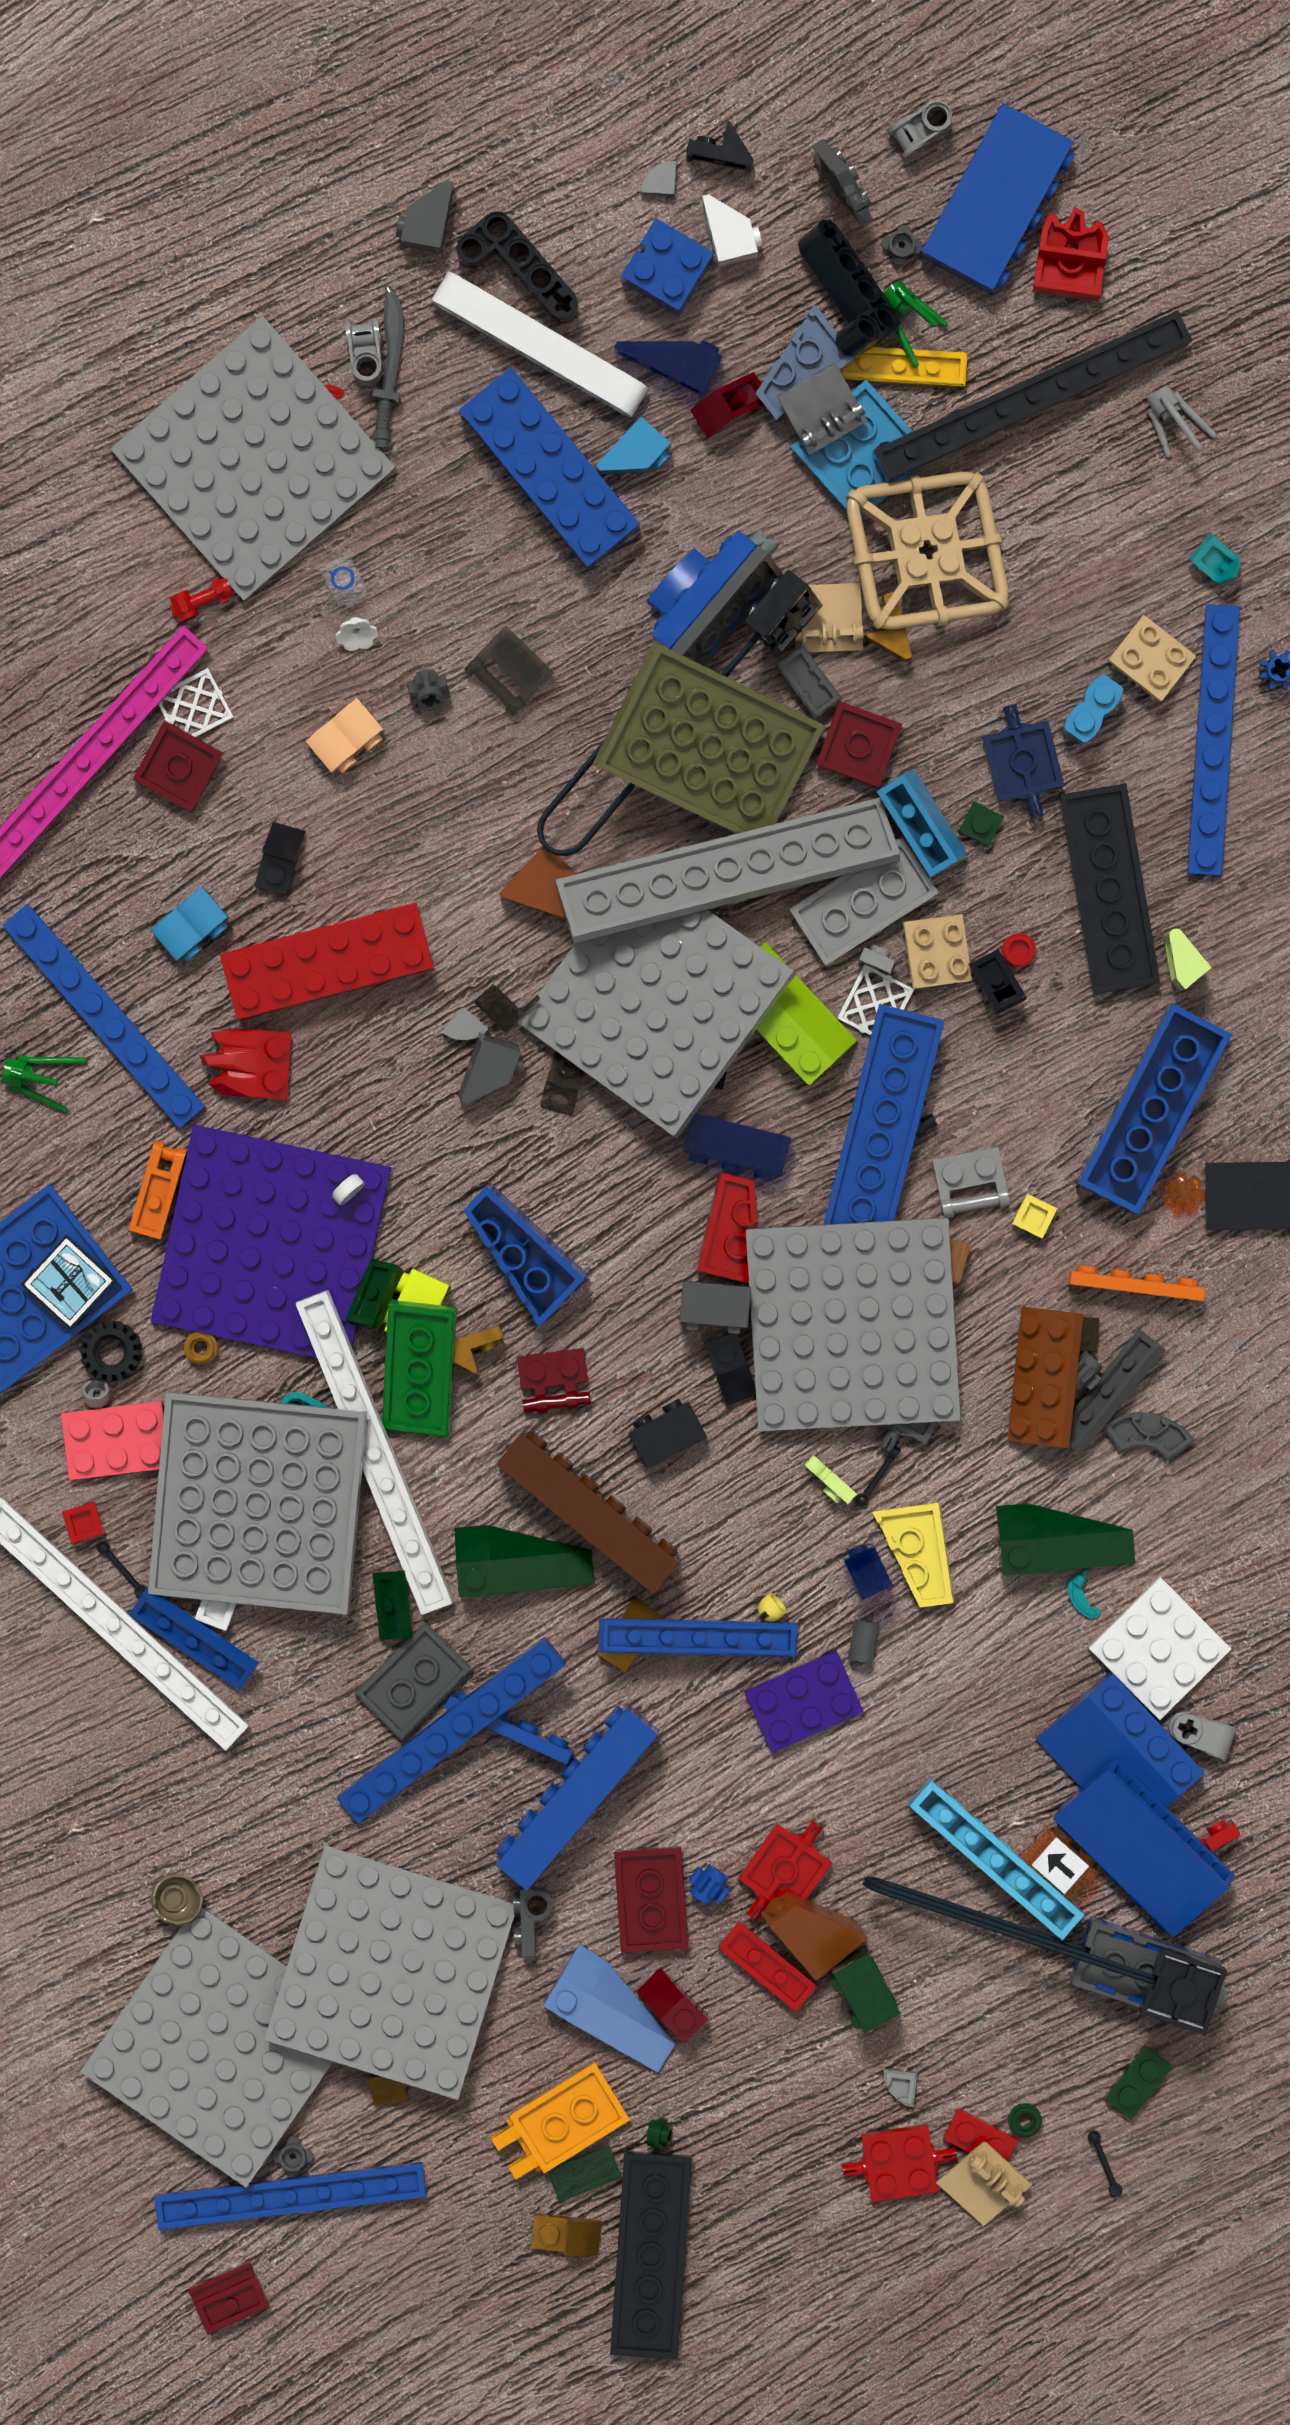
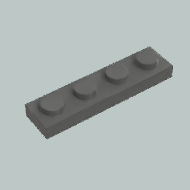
(1114, 1388)

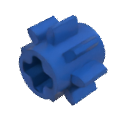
(1275, 679)
(709, 1885)

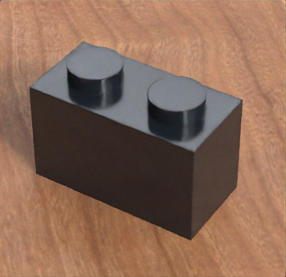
(667, 1433)

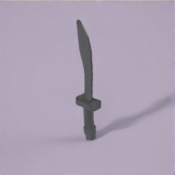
(386, 396)

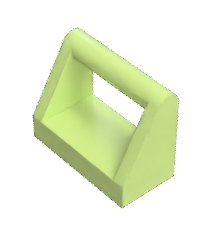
(1183, 960)

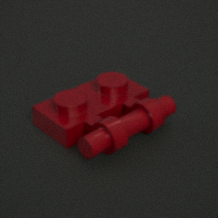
(551, 1370)

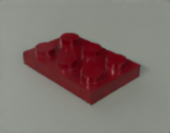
(651, 1899)

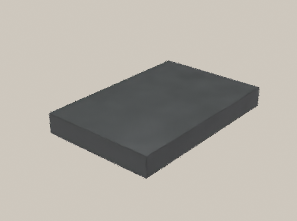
(413, 1681)

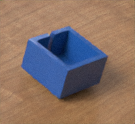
(667, 267)

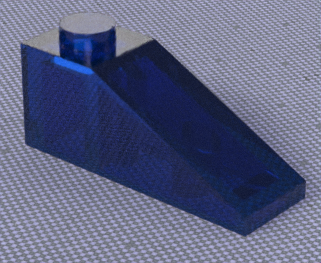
(678, 361)

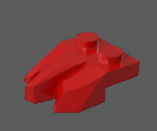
(1071, 258)
(250, 1063)

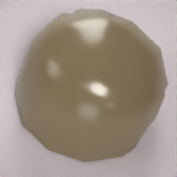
(175, 1899)

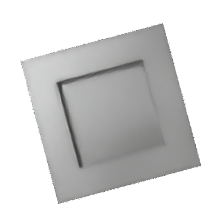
(877, 958)

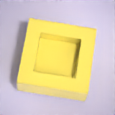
(1034, 1216)

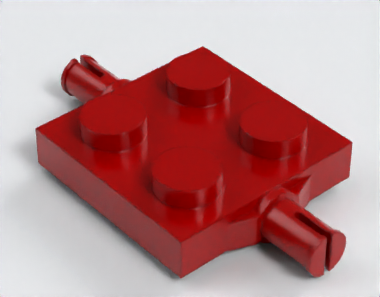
(784, 1865)
(899, 2162)

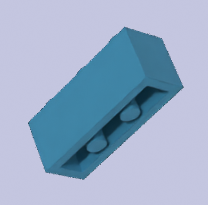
(922, 822)

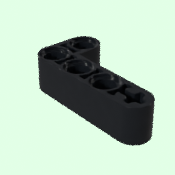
(523, 270)
(850, 287)

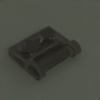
(517, 662)

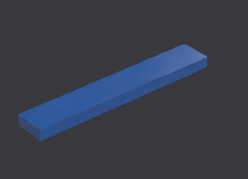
(697, 1637)

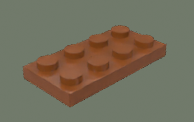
(1045, 1377)

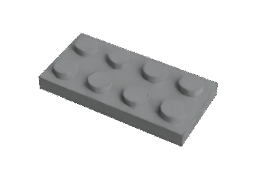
(862, 904)

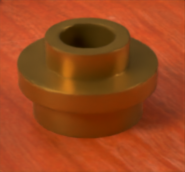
(193, 1356)

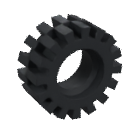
(91, 1344)

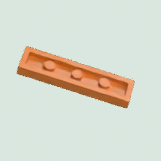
(1122, 1281)

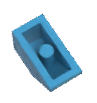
(636, 451)

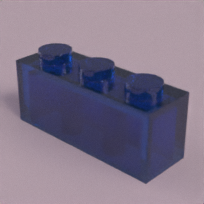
(736, 1146)

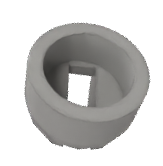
(89, 1390)

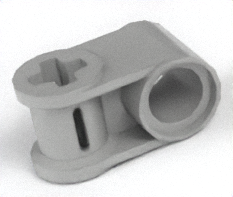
(919, 128)
(365, 346)
(1207, 1734)

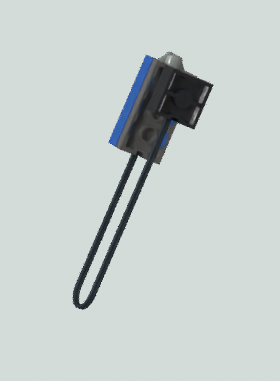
(709, 614)
(1117, 1961)

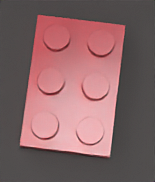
(113, 1440)

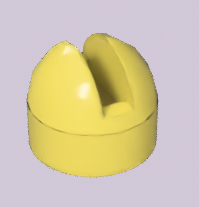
(773, 1607)

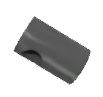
(863, 1640)

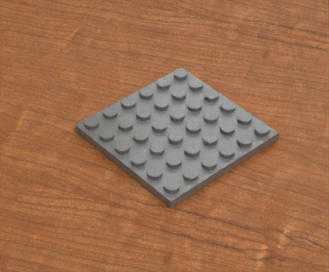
(253, 458)
(659, 1010)
(853, 1324)
(257, 1503)
(390, 1973)
(196, 2050)

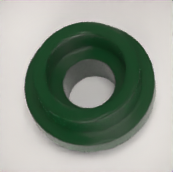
(1024, 2130)
(659, 2134)

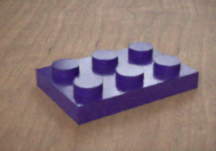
(803, 1701)

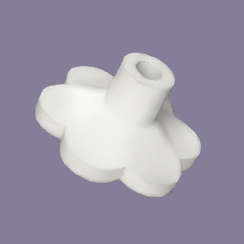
(356, 634)

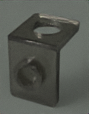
(501, 1008)
(563, 1079)

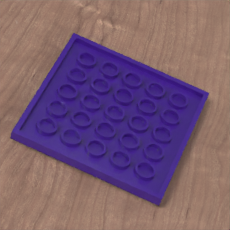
(261, 1234)

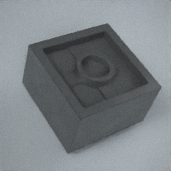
(715, 1305)

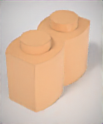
(345, 737)

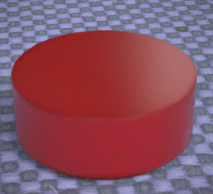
(1018, 950)

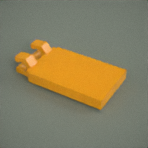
(562, 2121)

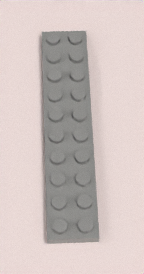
(727, 870)

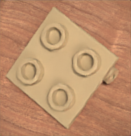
(837, 622)
(1151, 658)
(937, 951)
(984, 2183)

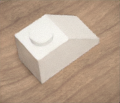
(730, 233)

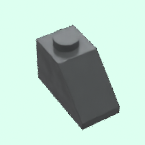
(427, 220)
(489, 1067)

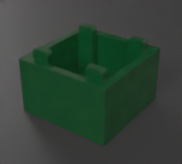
(864, 1990)

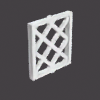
(218, 694)
(887, 979)

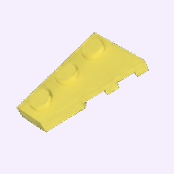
(921, 1550)

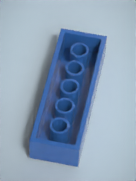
(549, 469)
(1153, 1108)
(576, 1796)

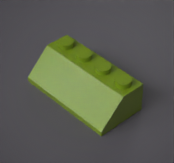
(804, 1030)

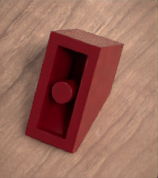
(728, 405)
(673, 2005)

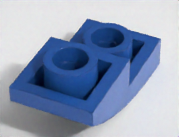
(677, 580)

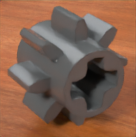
(428, 689)
(1087, 1372)

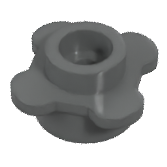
(904, 235)
(292, 2166)

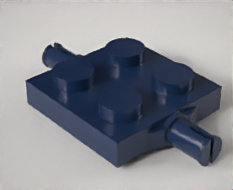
(1023, 761)

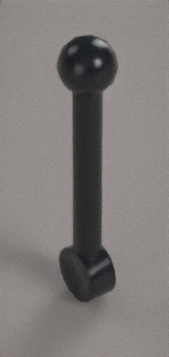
(862, 1498)
(104, 1548)
(1114, 2188)

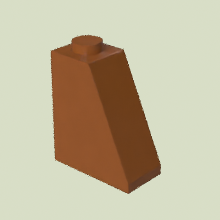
(536, 885)
(813, 1932)

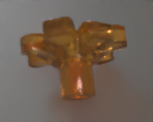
(1175, 1193)

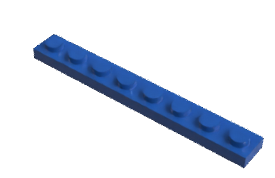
(1213, 740)
(104, 1016)
(451, 1730)
(290, 2195)

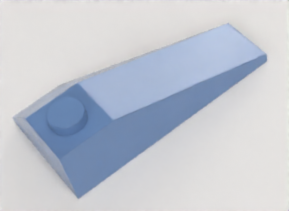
(604, 2006)

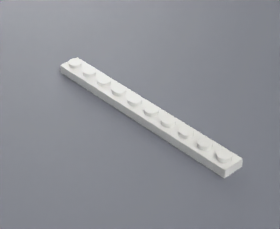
(379, 1459)
(118, 1628)

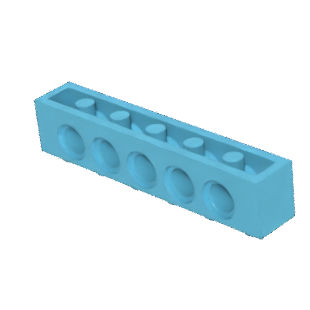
(995, 1858)

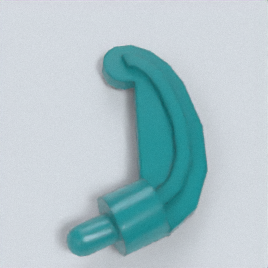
(1077, 1596)

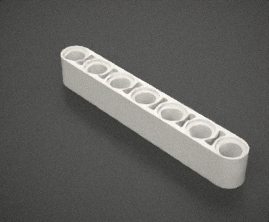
(539, 344)

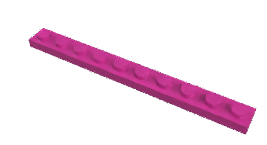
(98, 745)

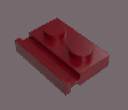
(228, 2297)

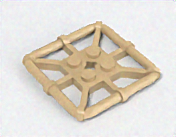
(914, 568)

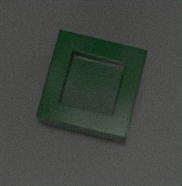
(980, 824)

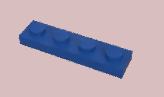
(194, 1639)
(524, 1733)

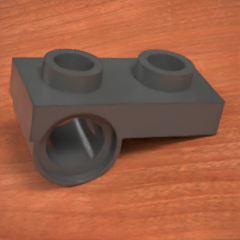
(526, 1934)

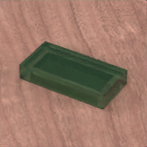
(584, 2173)

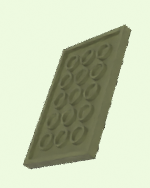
(708, 742)

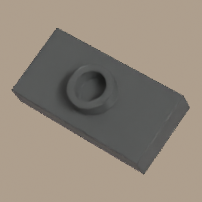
(808, 681)

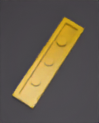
(894, 367)

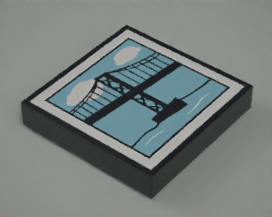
(68, 1282)

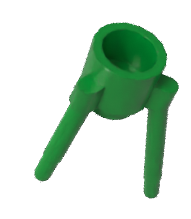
(903, 302)
(19, 1073)

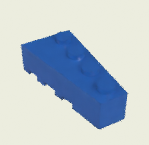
(527, 1256)

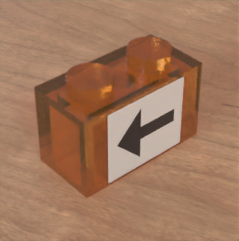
(1060, 1863)

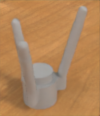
(1167, 405)

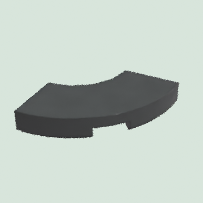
(1150, 1431)

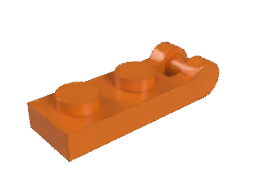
(157, 1191)

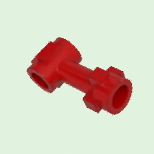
(185, 606)

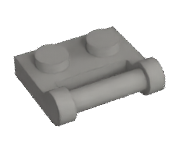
(968, 1171)

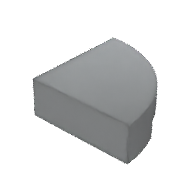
(660, 180)
(464, 1026)
(901, 2085)

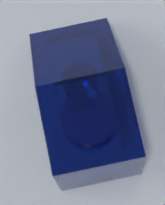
(867, 1570)

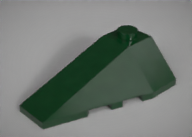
(1052, 1540)
(508, 1561)

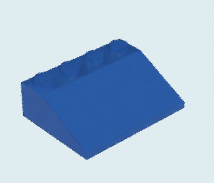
(1115, 1724)

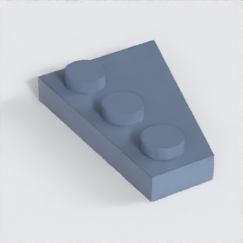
(807, 353)

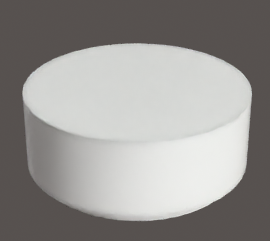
(348, 1189)

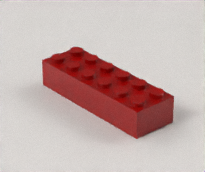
(327, 961)

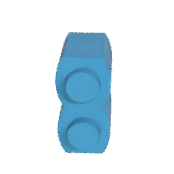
(1088, 716)
(190, 925)

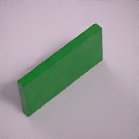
(419, 1368)

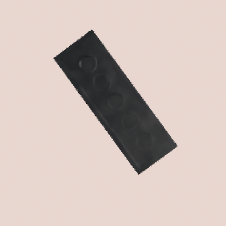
(1109, 888)
(650, 2255)

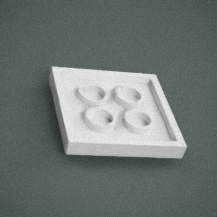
(1159, 1648)

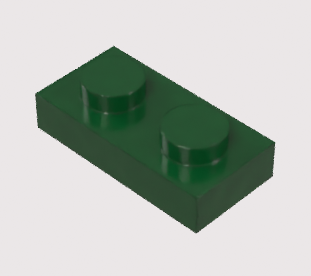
(374, 1294)
(392, 1605)
(1138, 2082)

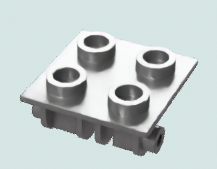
(822, 408)

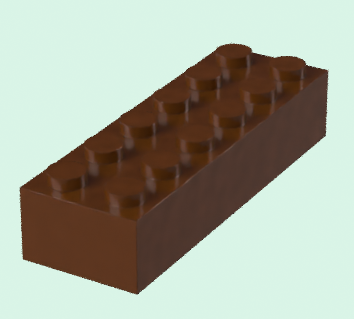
(588, 1512)

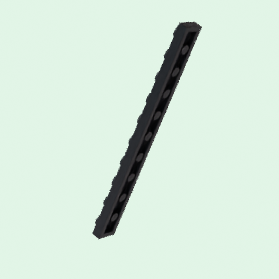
(1032, 396)

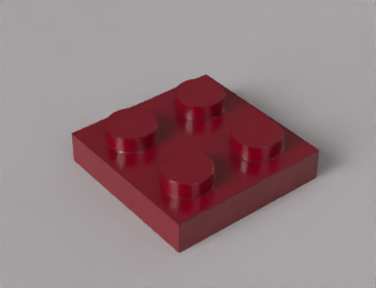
(859, 744)
(178, 766)

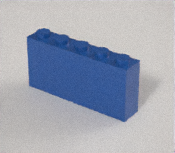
(998, 199)
(1144, 1847)

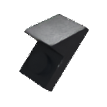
(731, 153)
(279, 858)
(997, 982)
(731, 1368)

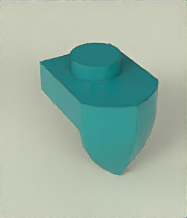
(1216, 560)

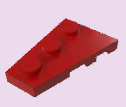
(724, 1240)

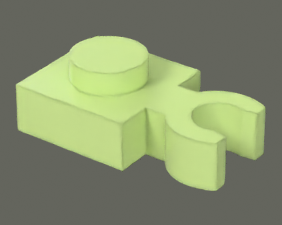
(835, 1486)

